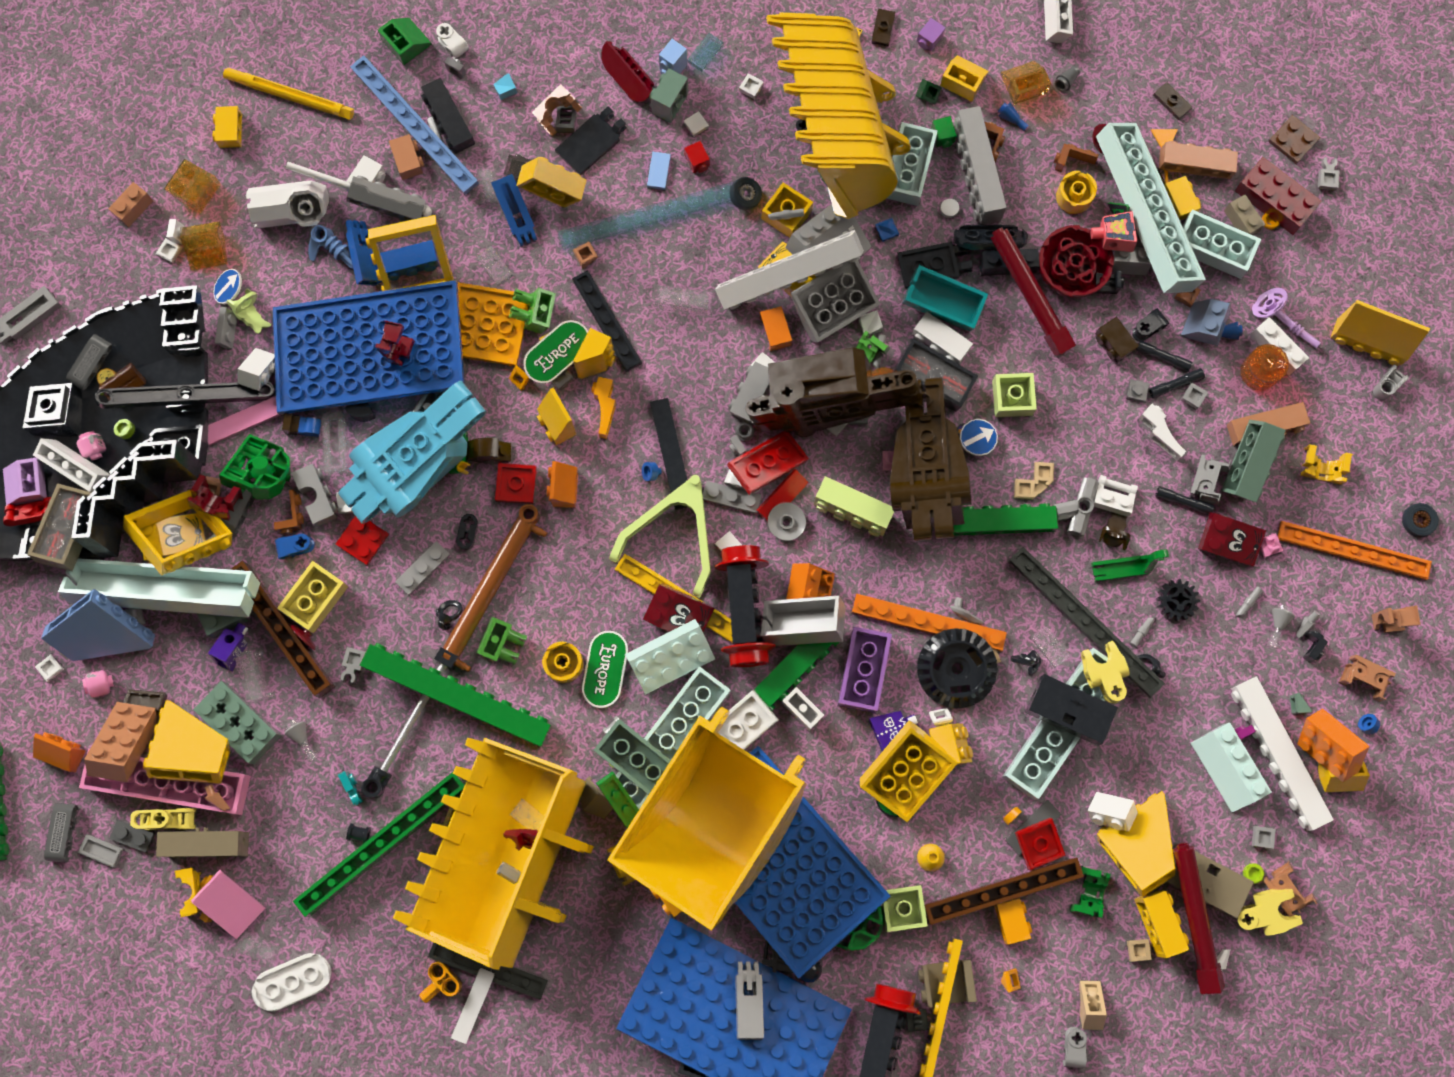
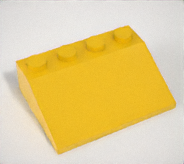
(1378, 333)
(907, 771)

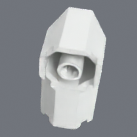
(287, 204)

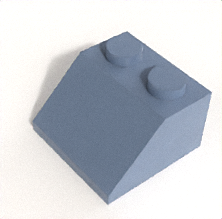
(1206, 321)

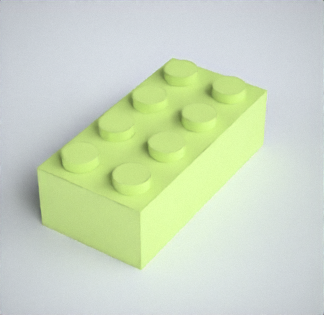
(853, 506)

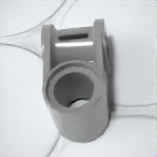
(1391, 381)
(1075, 1051)

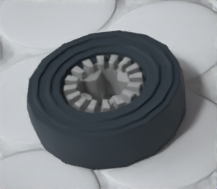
(753, 197)

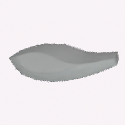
(965, 614)

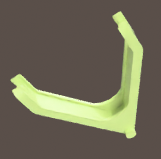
(688, 495)

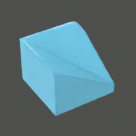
(505, 87)

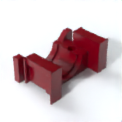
(394, 344)
(209, 503)

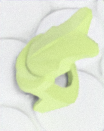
(246, 311)

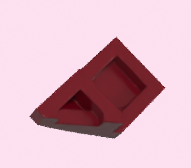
(521, 837)

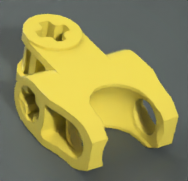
(1107, 675)
(164, 819)
(1266, 914)

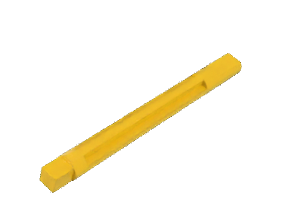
(289, 93)

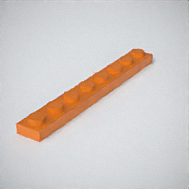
(921, 620)

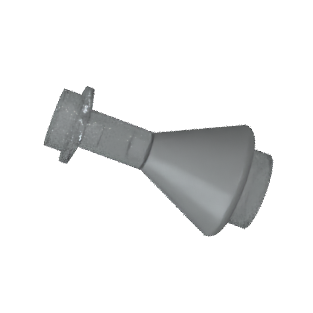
(1282, 617)
(297, 731)

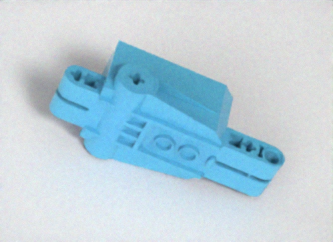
(410, 455)

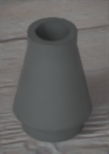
(1066, 79)

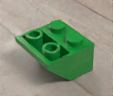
(403, 39)

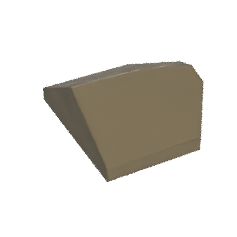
(594, 801)

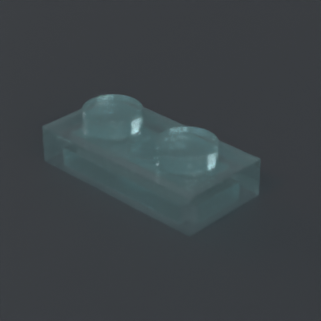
(705, 52)

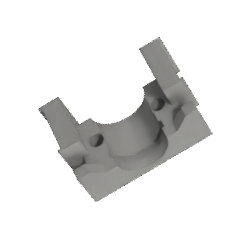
(1207, 479)

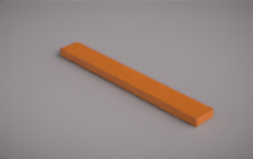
(1354, 550)

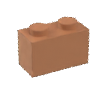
(406, 157)
(130, 204)

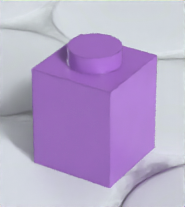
(930, 34)

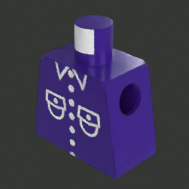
(224, 651)
(888, 725)

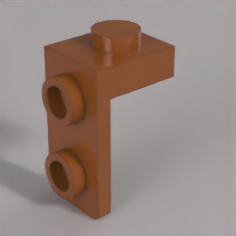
(995, 133)
(1074, 152)
(288, 526)

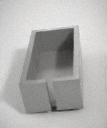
(803, 620)

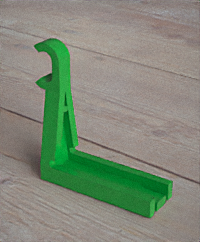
(1128, 566)

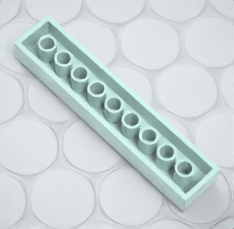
(1151, 208)

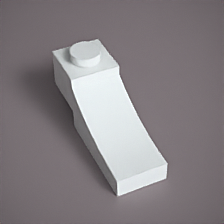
(1160, 434)

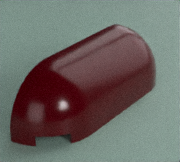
(626, 72)

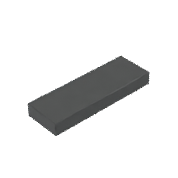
(1044, 812)

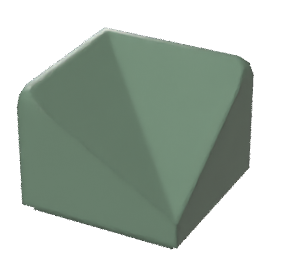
(1298, 704)

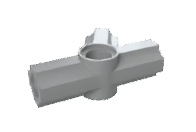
(1072, 511)

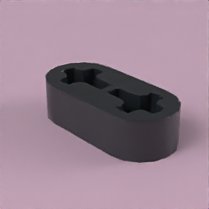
(463, 530)

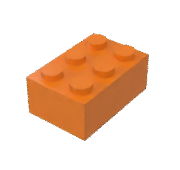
(1333, 745)

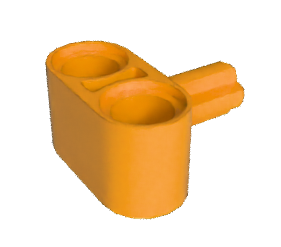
(440, 983)

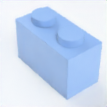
(673, 57)

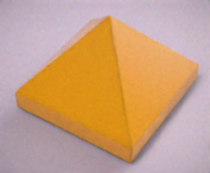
(517, 371)
(1006, 980)

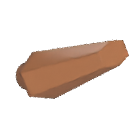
(215, 798)

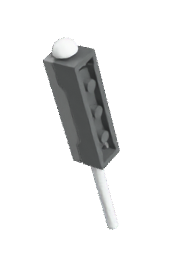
(374, 195)

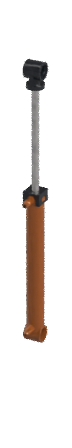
(463, 630)

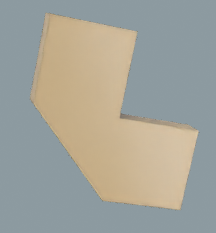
(1032, 488)

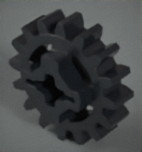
(1177, 607)

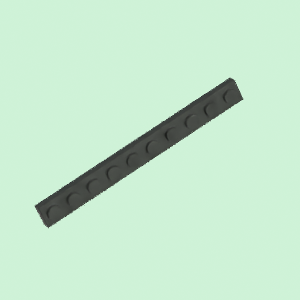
(1083, 618)

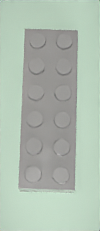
(979, 166)

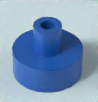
(650, 471)
(1369, 724)

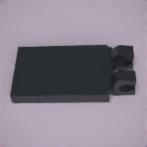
(591, 141)
(938, 258)

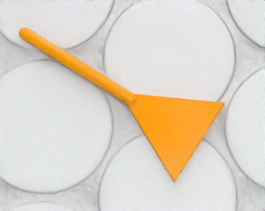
(1161, 137)

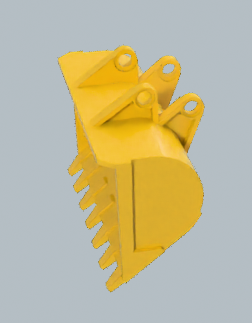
(839, 109)
(463, 897)

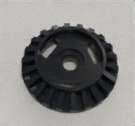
(938, 682)

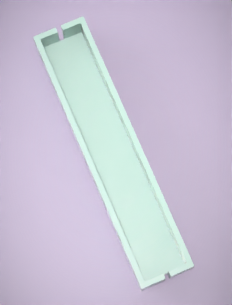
(180, 591)

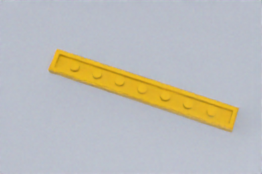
(650, 580)

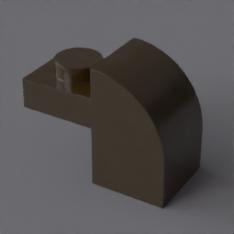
(488, 449)

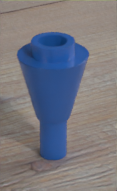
(1009, 113)
(1232, 331)

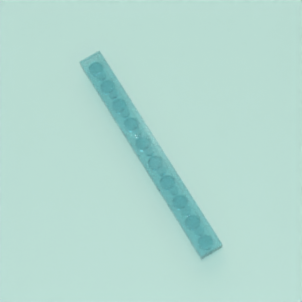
(645, 216)

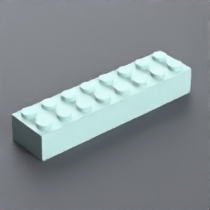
(698, 697)
(1048, 745)

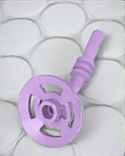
(1275, 309)

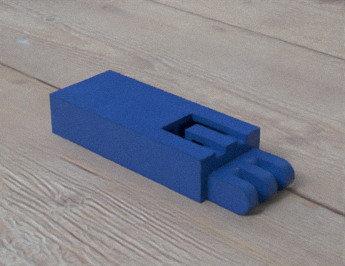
(511, 204)
(360, 255)

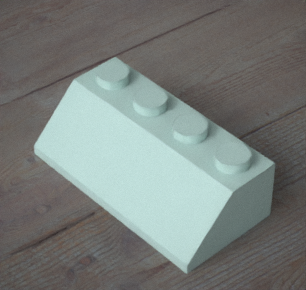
(1231, 767)

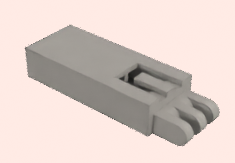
(32, 311)
(749, 1008)

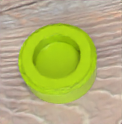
(124, 429)
(1253, 872)

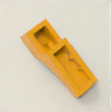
(602, 391)

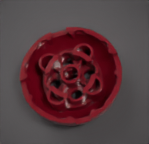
(1062, 245)

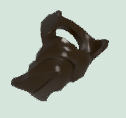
(1114, 533)

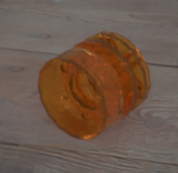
(1264, 367)

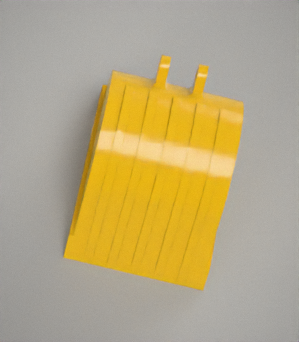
(709, 823)

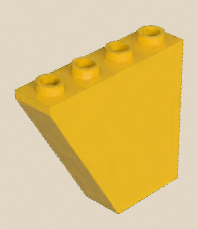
(185, 748)
(1146, 849)

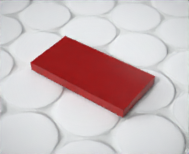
(767, 462)

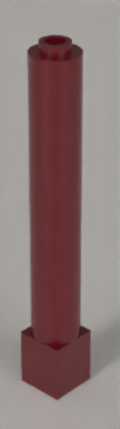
(1056, 336)
(1209, 970)

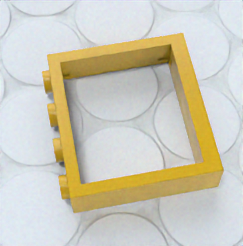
(404, 229)
(166, 509)

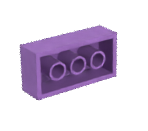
(864, 669)

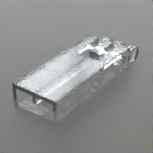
(336, 448)

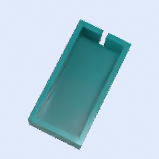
(945, 298)

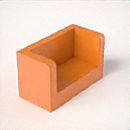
(776, 328)

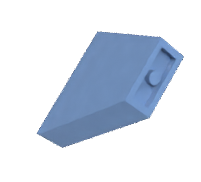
(96, 629)

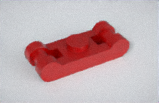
(26, 512)

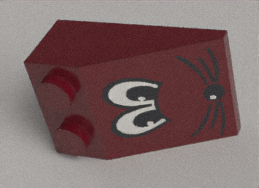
(1232, 539)
(674, 608)

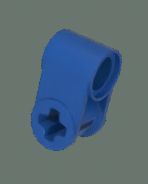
(292, 546)

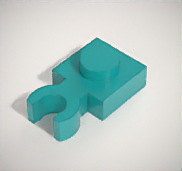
(349, 782)

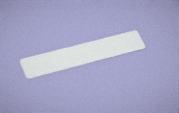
(473, 1005)

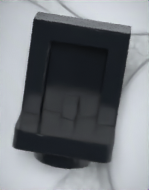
(1113, 285)
(1315, 651)

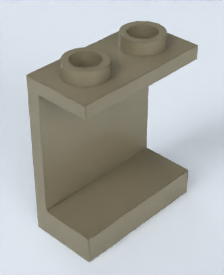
(963, 985)

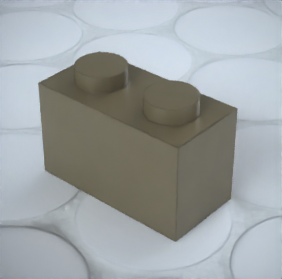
(1244, 216)

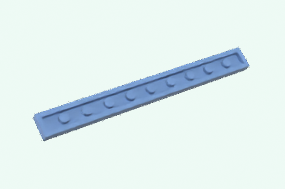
(414, 125)

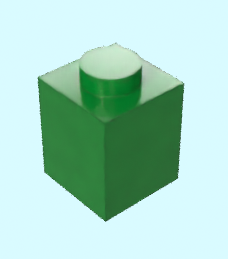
(945, 132)

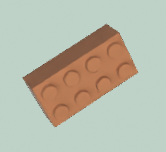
(121, 742)

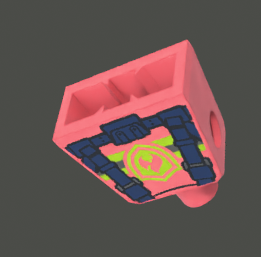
(1116, 232)

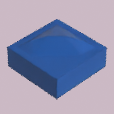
(886, 230)

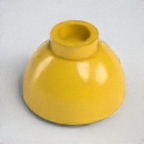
(931, 857)

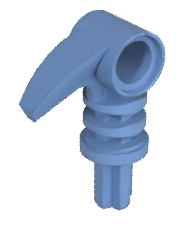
(328, 242)

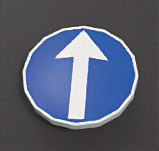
(227, 286)
(978, 437)

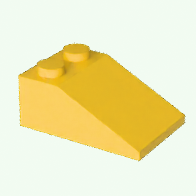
(555, 418)

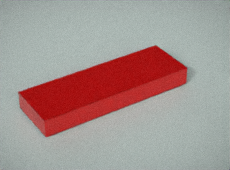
(784, 493)

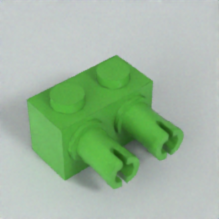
(539, 309)
(494, 638)

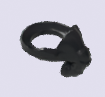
(444, 619)
(1030, 659)
(1156, 665)

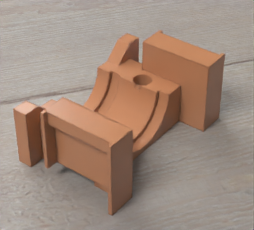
(557, 98)
(1396, 619)
(1368, 673)
(1288, 905)

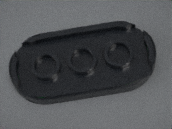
(979, 236)

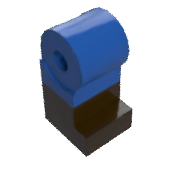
(300, 425)

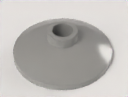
(793, 514)

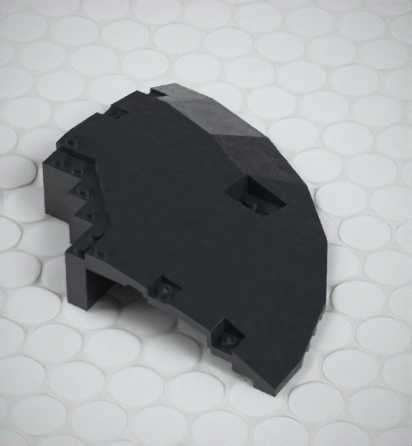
(167, 440)

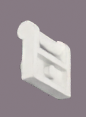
(1115, 501)

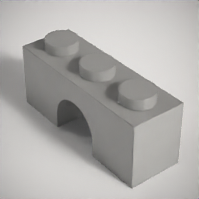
(310, 479)

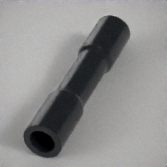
(1174, 360)
(1165, 387)
(1172, 496)

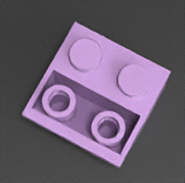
(24, 482)

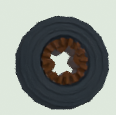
(1420, 510)

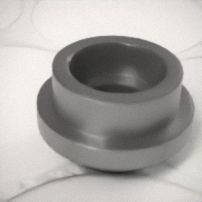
(747, 426)

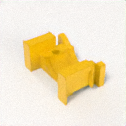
(1312, 471)
(193, 879)

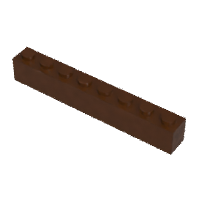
(288, 640)
(1003, 890)

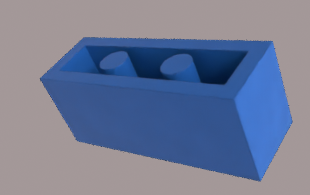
(410, 260)

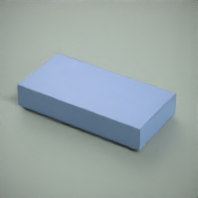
(658, 170)

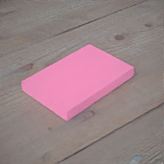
(228, 904)

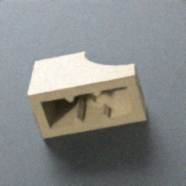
(1092, 1005)

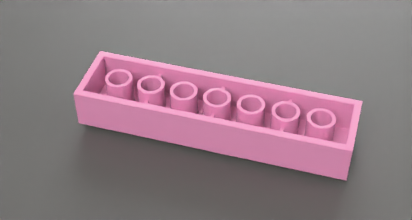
(186, 793)

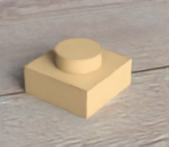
(1139, 950)

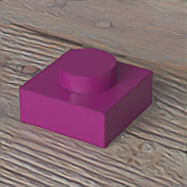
(1244, 732)

